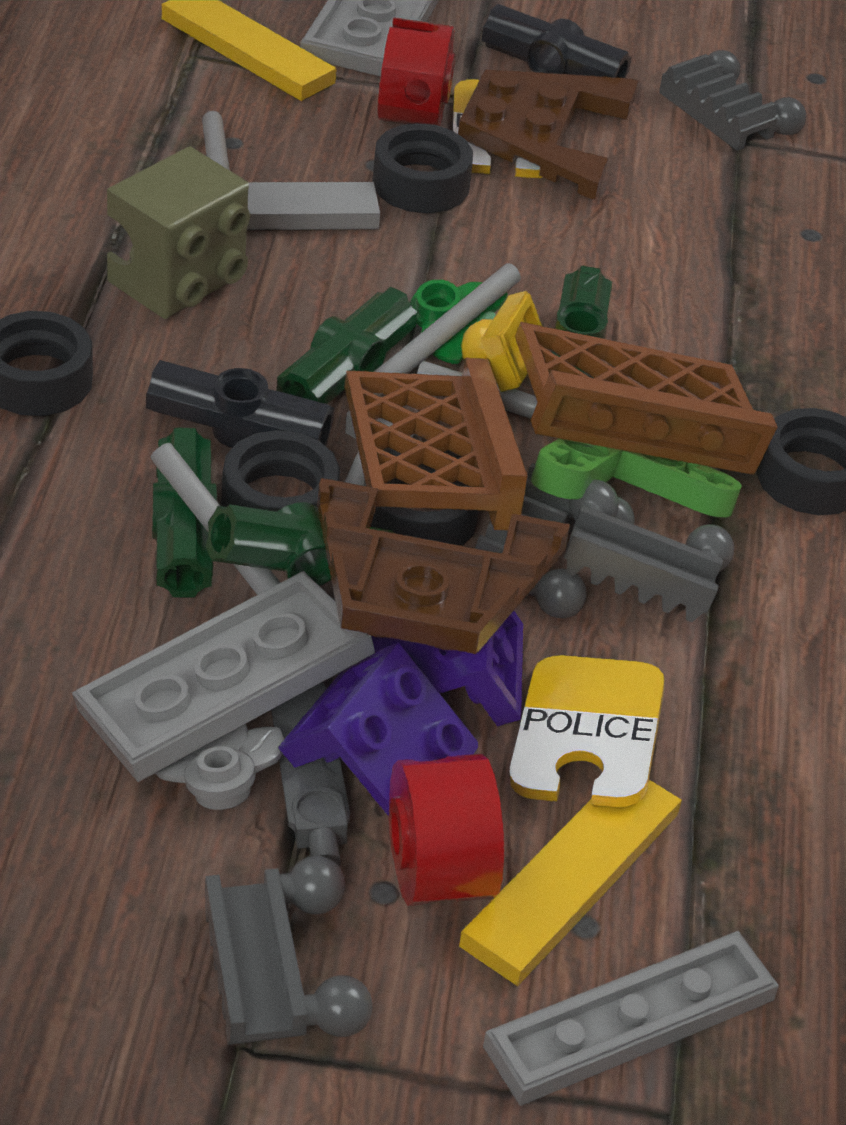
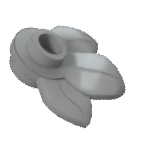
(226, 768)

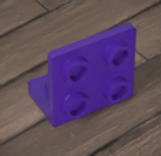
(489, 676)
(377, 716)

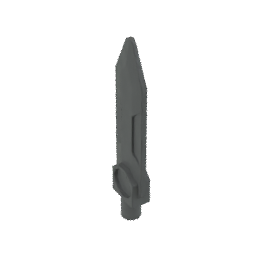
(313, 791)

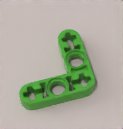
(570, 466)

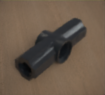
(552, 46)
(234, 403)

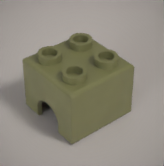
(184, 230)

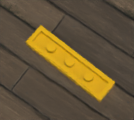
(251, 46)
(565, 882)

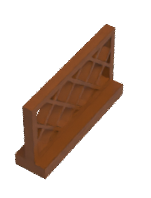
(654, 421)
(479, 434)

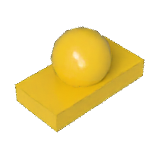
(496, 340)

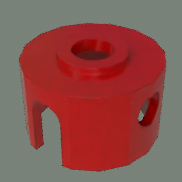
(416, 72)
(446, 829)

